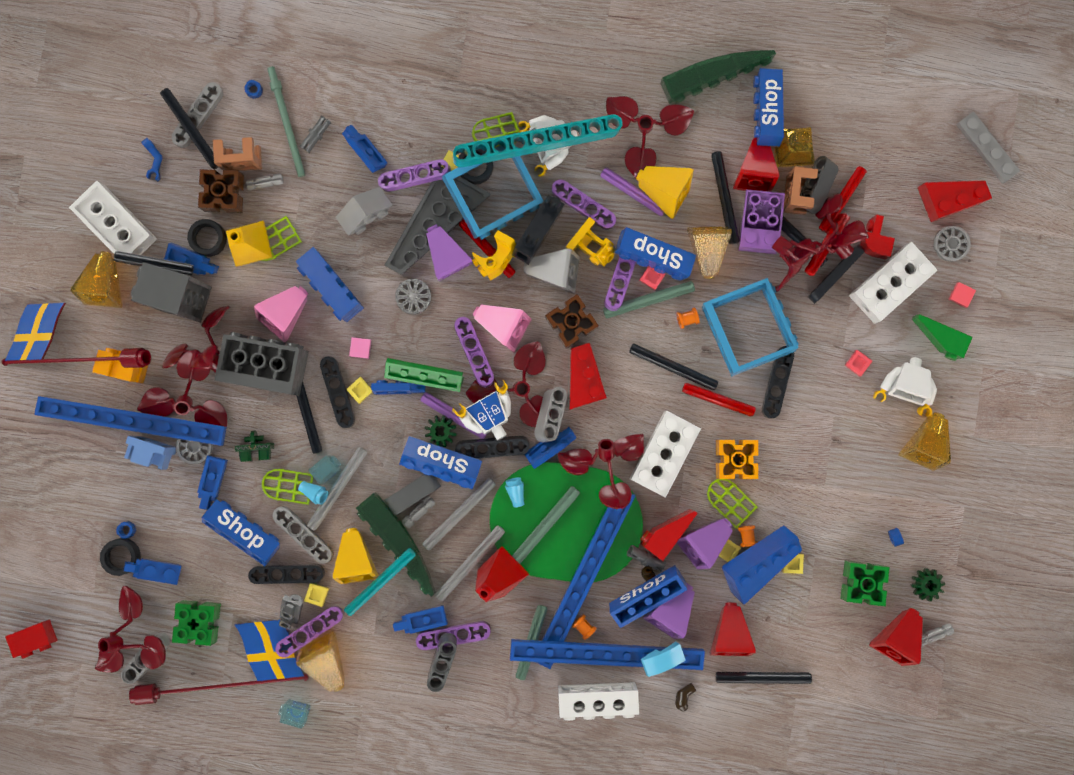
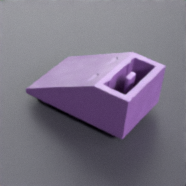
(761, 221)

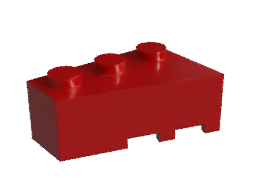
(948, 198)
(584, 378)

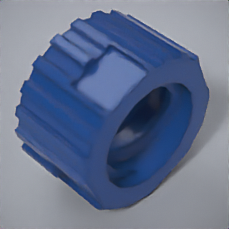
(251, 83)
(119, 530)
(895, 537)

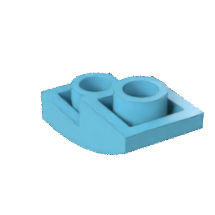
(661, 661)

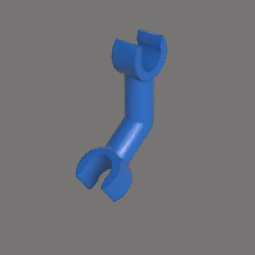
(157, 159)

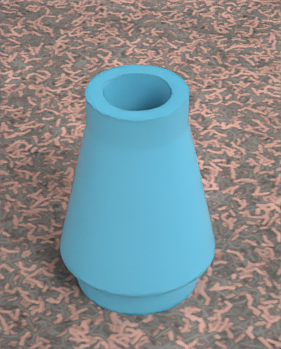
(515, 490)
(315, 493)

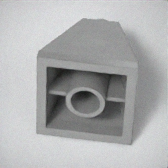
(556, 269)

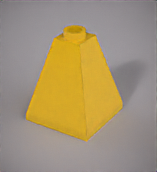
(666, 186)
(249, 243)
(353, 559)

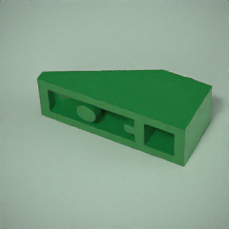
(944, 338)

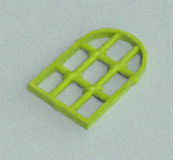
(486, 128)
(282, 241)
(280, 479)
(731, 509)

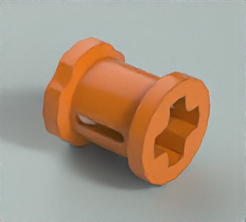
(687, 318)
(747, 536)
(584, 627)

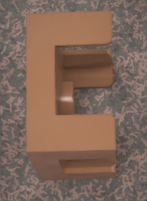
(248, 160)
(794, 181)

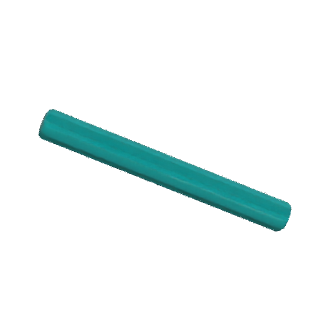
(379, 582)

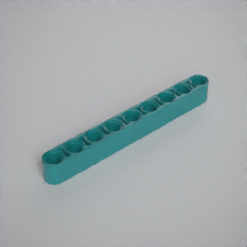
(529, 146)

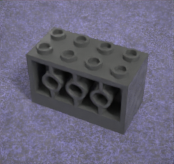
(170, 292)
(243, 364)

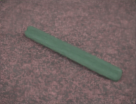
(650, 299)
(546, 524)

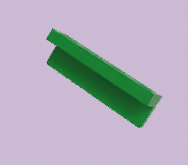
(423, 375)

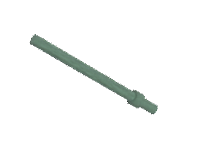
(276, 87)

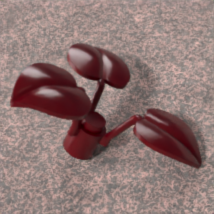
(673, 117)
(841, 245)
(786, 249)
(209, 357)
(529, 359)
(157, 400)
(578, 461)
(110, 657)

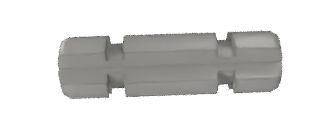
(264, 181)
(418, 511)
(937, 633)

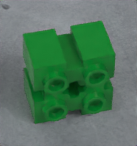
(872, 592)
(204, 614)

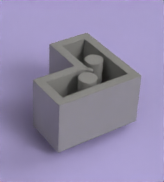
(363, 210)

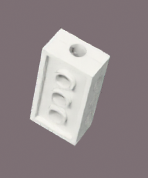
(112, 210)
(905, 284)
(677, 450)
(606, 692)

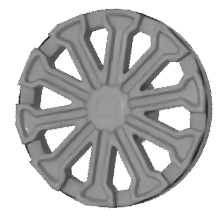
(952, 243)
(413, 296)
(193, 448)

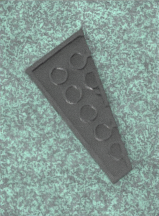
(434, 208)

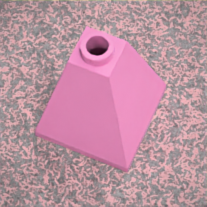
(282, 311)
(503, 323)

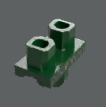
(245, 451)

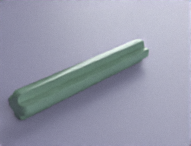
(533, 635)

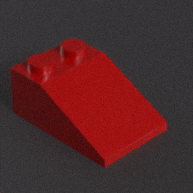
(665, 535)

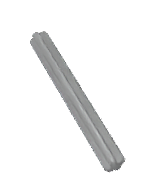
(337, 488)
(458, 514)
(469, 563)

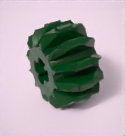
(433, 431)
(933, 589)

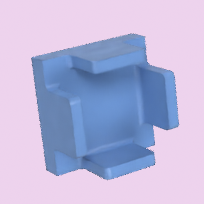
(149, 451)

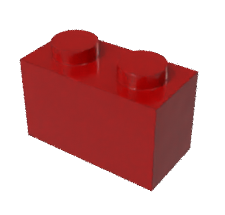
(31, 638)

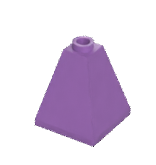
(445, 253)
(705, 543)
(673, 615)

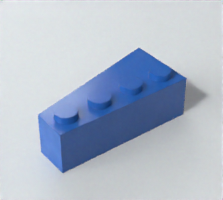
(329, 284)
(760, 563)

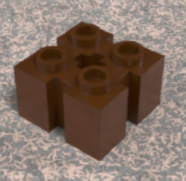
(213, 182)
(583, 324)

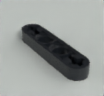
(836, 274)
(781, 383)
(340, 391)
(491, 444)
(286, 574)

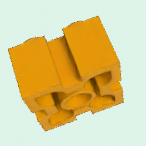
(116, 370)
(745, 450)

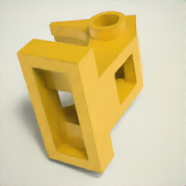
(584, 237)
(500, 259)

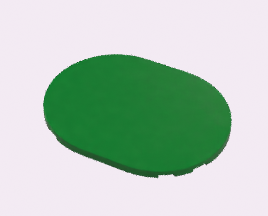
(565, 543)

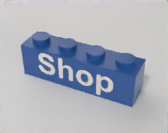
(769, 107)
(655, 254)
(440, 462)
(241, 532)
(647, 596)

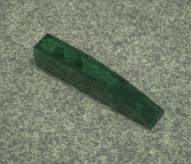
(712, 72)
(395, 538)

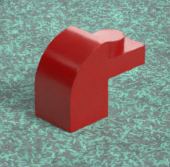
(877, 245)

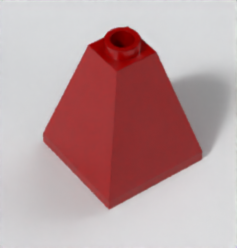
(757, 170)
(498, 575)
(732, 634)
(901, 638)

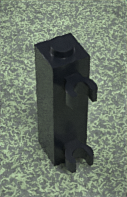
(538, 229)

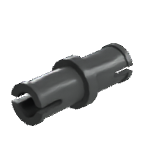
(315, 134)
(646, 558)

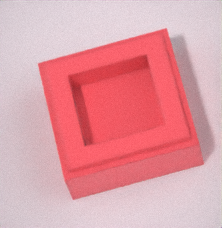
(651, 278)
(962, 295)
(858, 363)

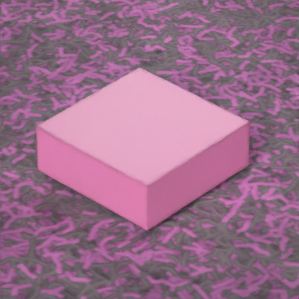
(360, 348)

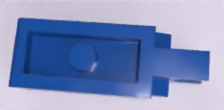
(364, 149)
(183, 255)
(382, 387)
(545, 450)
(211, 480)
(154, 570)
(422, 620)

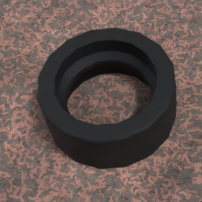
(483, 177)
(196, 227)
(105, 555)

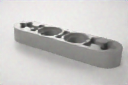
(201, 117)
(305, 532)

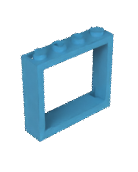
(500, 223)
(776, 308)

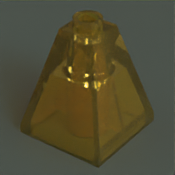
(795, 148)
(710, 247)
(99, 282)
(929, 444)
(323, 662)

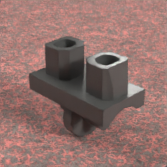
(290, 610)

